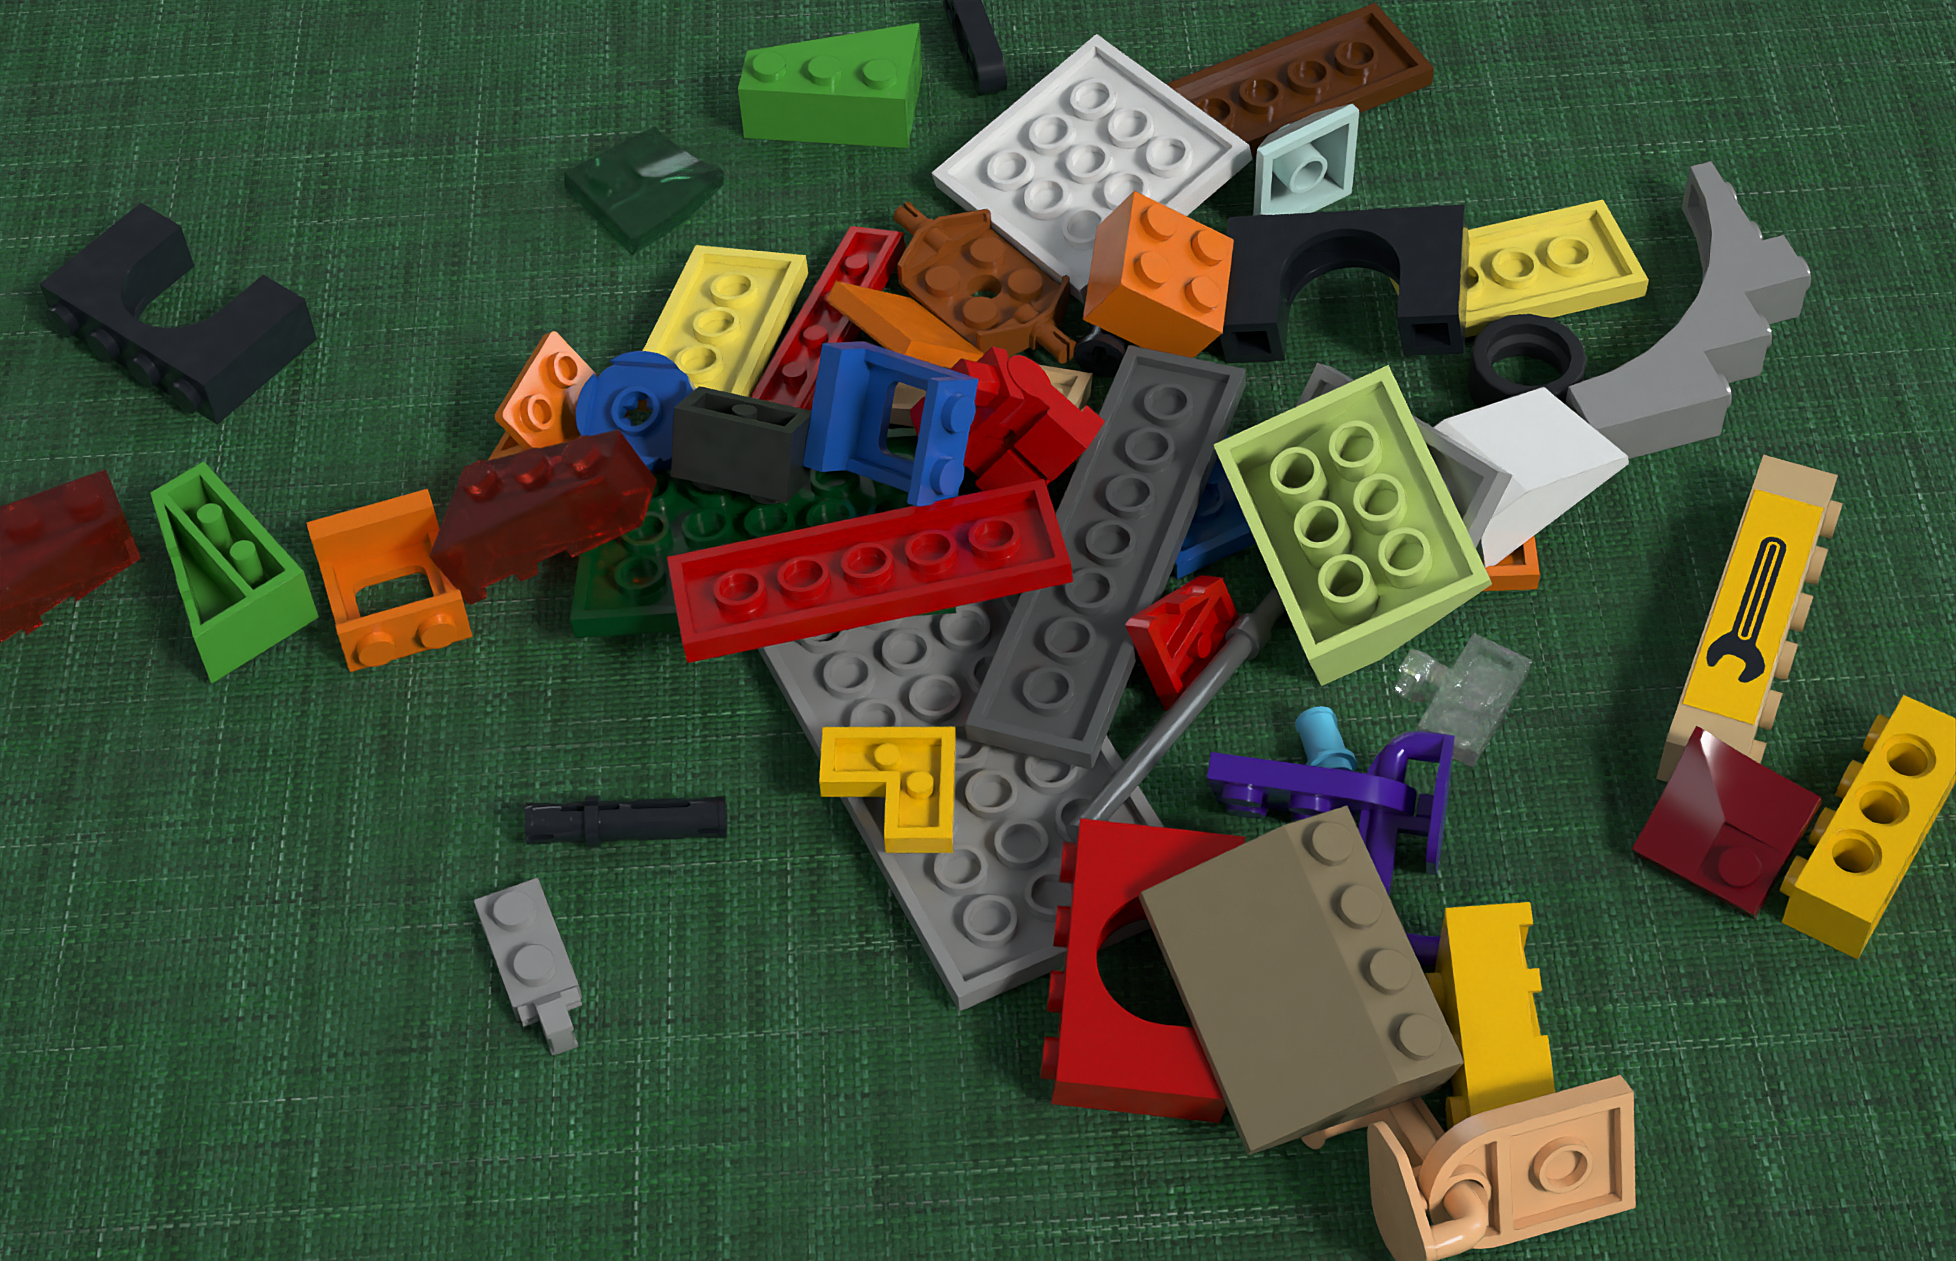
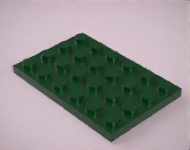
(627, 581)

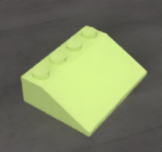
(1353, 523)

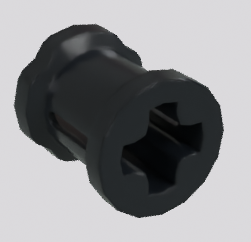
(1090, 349)

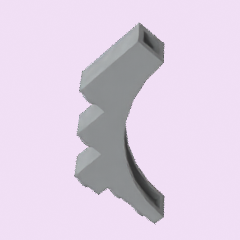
(1682, 382)

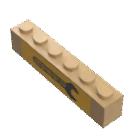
(1754, 610)

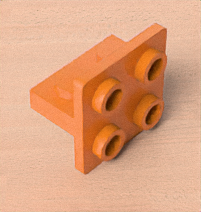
(543, 399)

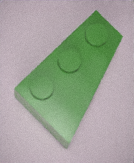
(835, 89)
(229, 571)

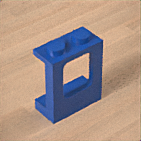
(854, 414)

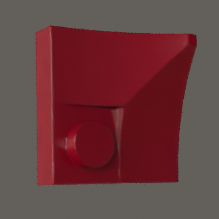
(1726, 823)

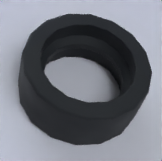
(1523, 336)

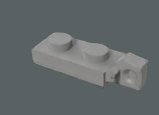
(532, 960)

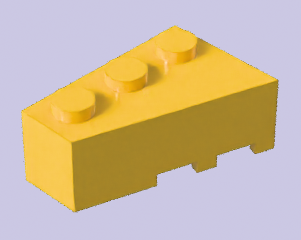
(1490, 1009)

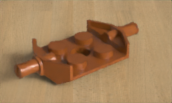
(964, 256)

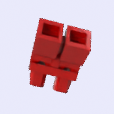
(1020, 422)

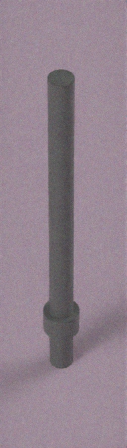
(1243, 642)

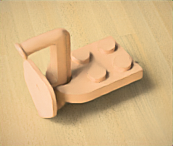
(1497, 1171)

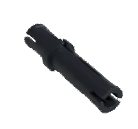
(615, 821)

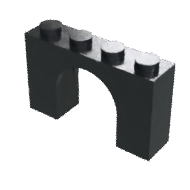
(1282, 253)
(200, 365)

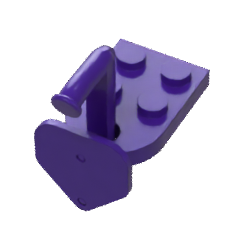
(1374, 799)

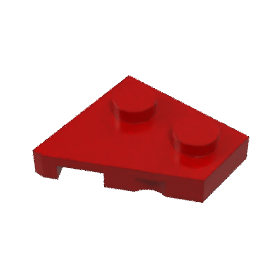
(1182, 634)

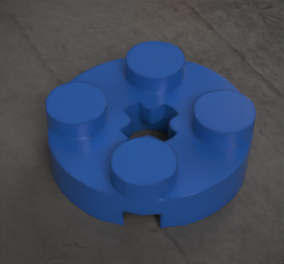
(620, 388)

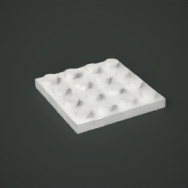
(1079, 150)

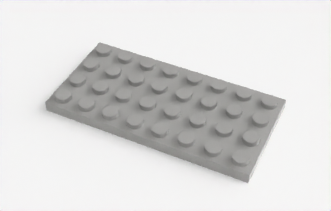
(995, 898)

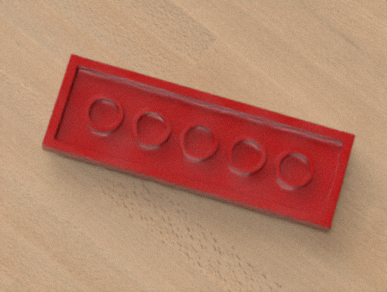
(868, 570)

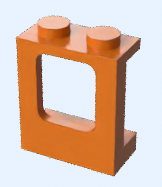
(376, 547)

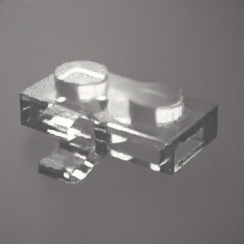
(1468, 697)

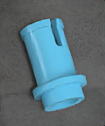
(1323, 740)

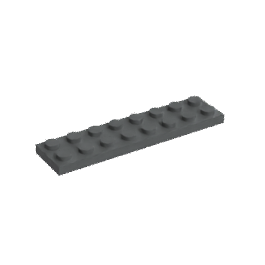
(1123, 530)

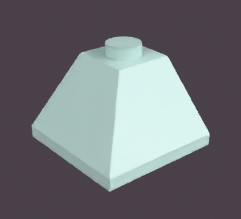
(1307, 163)

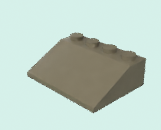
(1301, 981)

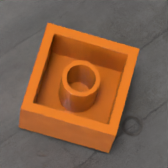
(1158, 278)

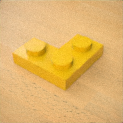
(908, 768)

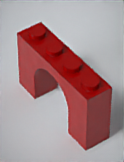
(1101, 1050)

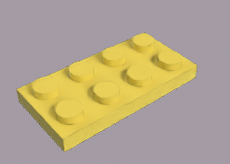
(1549, 266)
(727, 316)

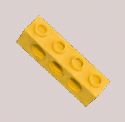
(1901, 790)

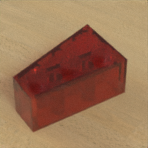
(537, 505)
(59, 548)

